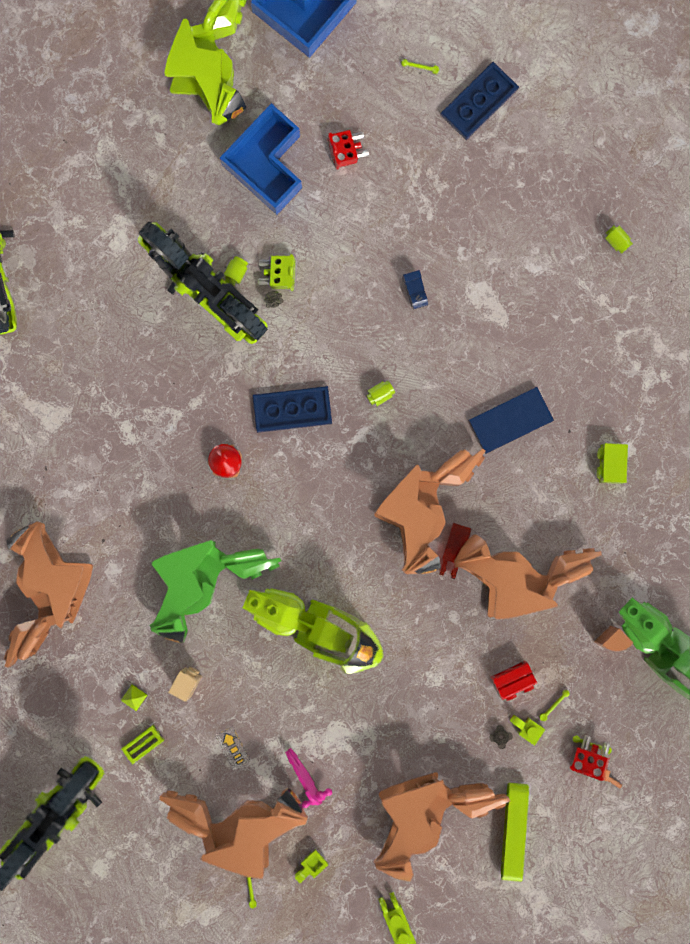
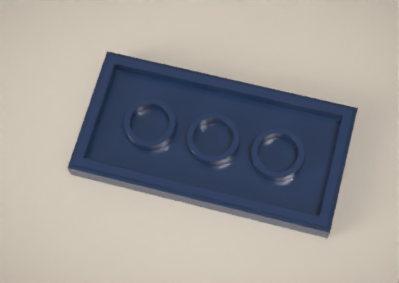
(479, 100)
(292, 409)
(511, 420)

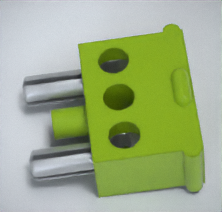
(286, 276)

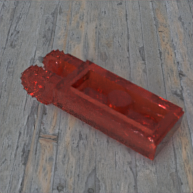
(457, 537)

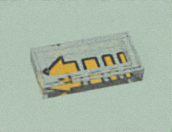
(232, 748)

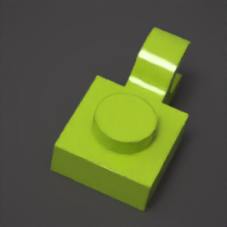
(529, 729)
(312, 865)

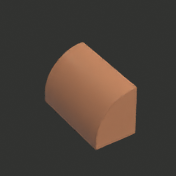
(613, 639)

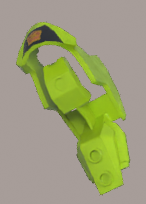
(203, 67)
(285, 614)

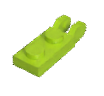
(397, 921)

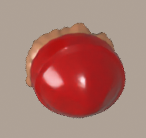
(225, 461)

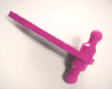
(314, 796)

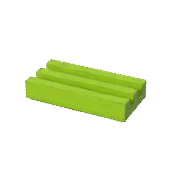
(155, 734)

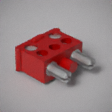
(339, 146)
(584, 765)

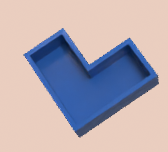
(303, 21)
(256, 157)

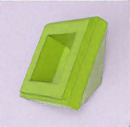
(134, 697)

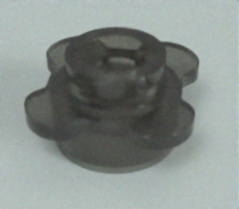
(273, 299)
(495, 736)

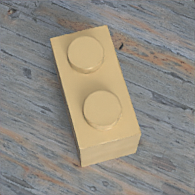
(185, 683)

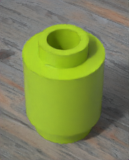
(618, 239)
(235, 271)
(380, 393)

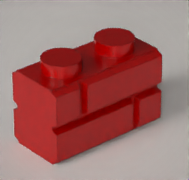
(514, 680)

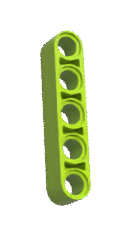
(515, 832)

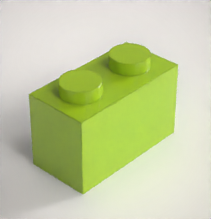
(612, 463)

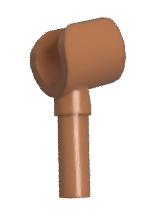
(611, 780)

